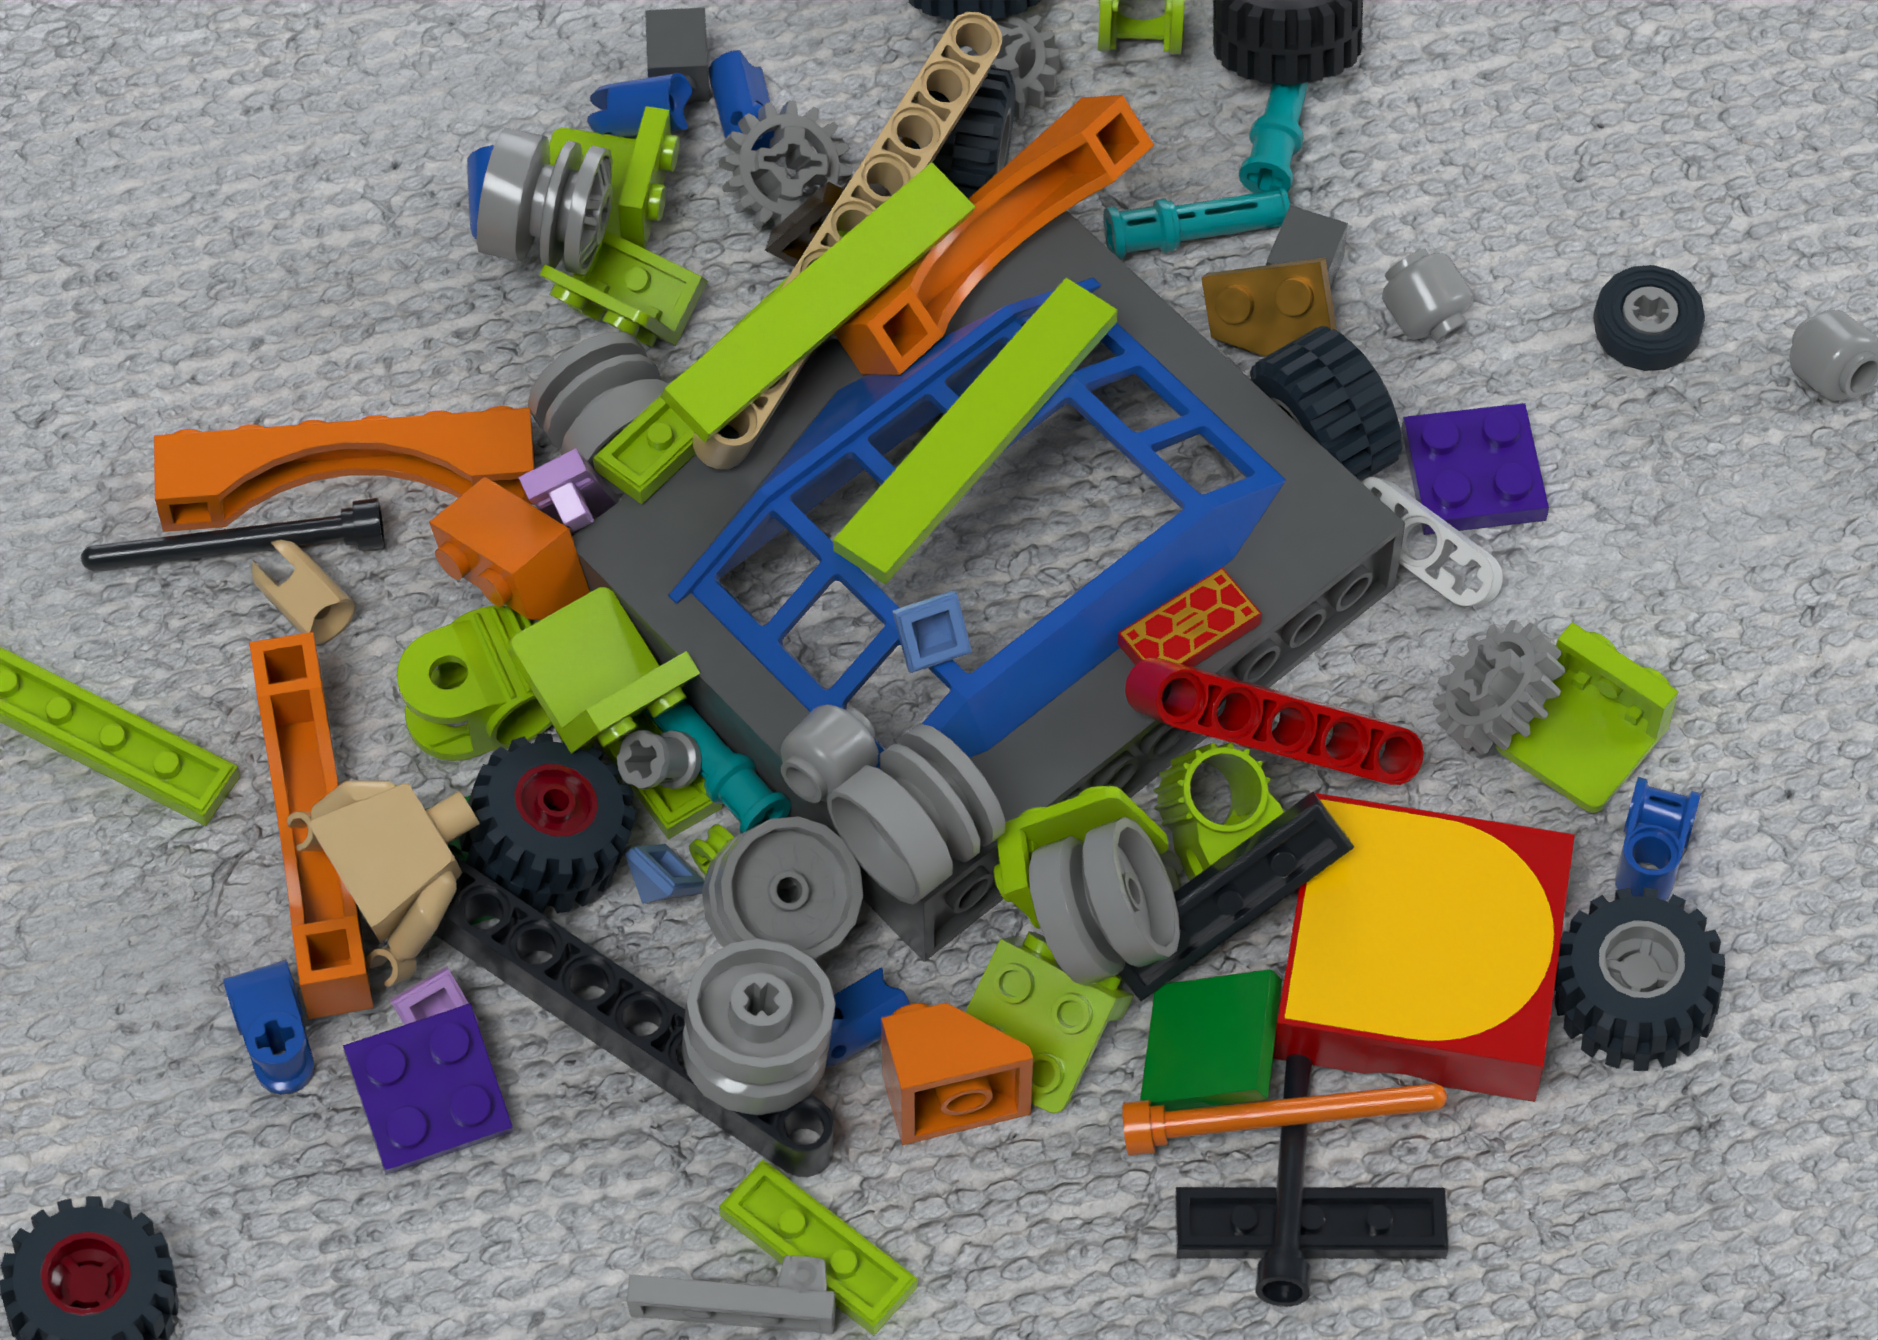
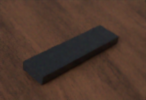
(1245, 887)
(1333, 1222)

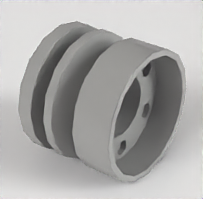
(532, 199)
(594, 393)
(916, 813)

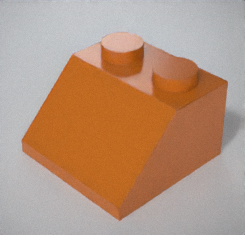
(509, 551)
(951, 1072)

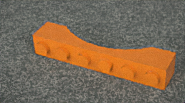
(1056, 171)
(221, 474)
(302, 773)

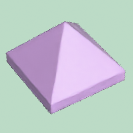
(429, 997)

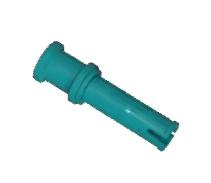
(1275, 140)
(1168, 225)
(727, 775)

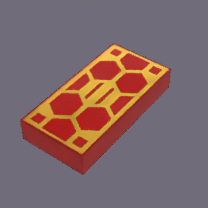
(1192, 623)

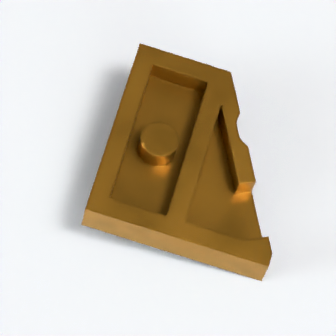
(1268, 304)

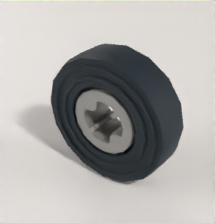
(1646, 343)

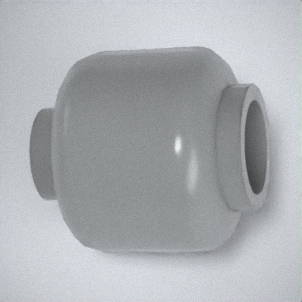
(1427, 296)
(1835, 355)
(827, 751)

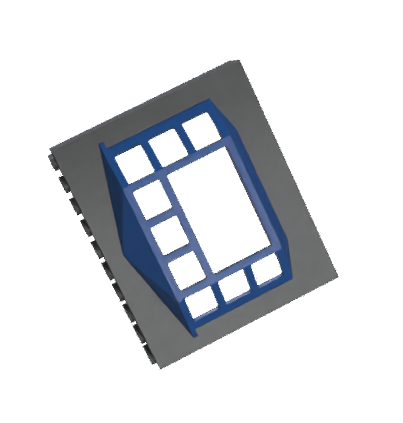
(1054, 701)

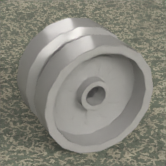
(808, 862)
(1104, 901)
(757, 1026)

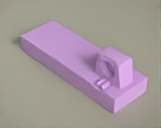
(569, 490)

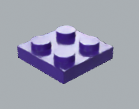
(1476, 467)
(428, 1089)

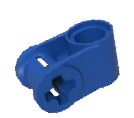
(1655, 834)
(271, 1022)

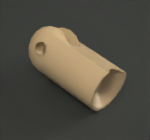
(308, 597)

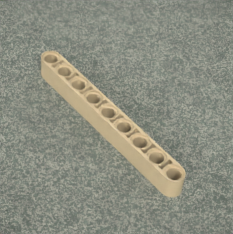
(888, 165)

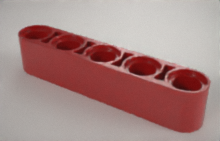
(1250, 716)

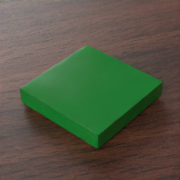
(1212, 1041)

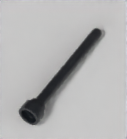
(356, 525)
(1283, 1273)

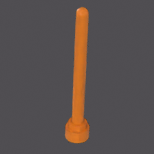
(1152, 1126)

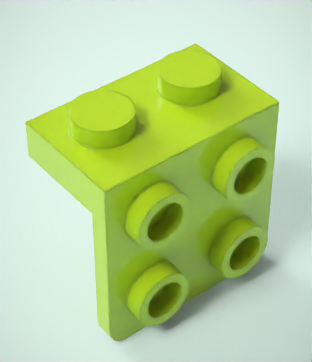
(637, 171)
(634, 288)
(596, 670)
(1598, 724)
(1048, 824)
(1043, 1008)

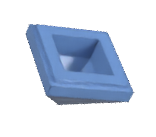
(932, 631)
(661, 873)

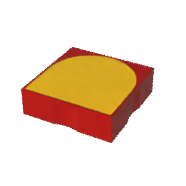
(1428, 950)

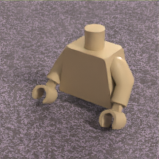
(390, 860)

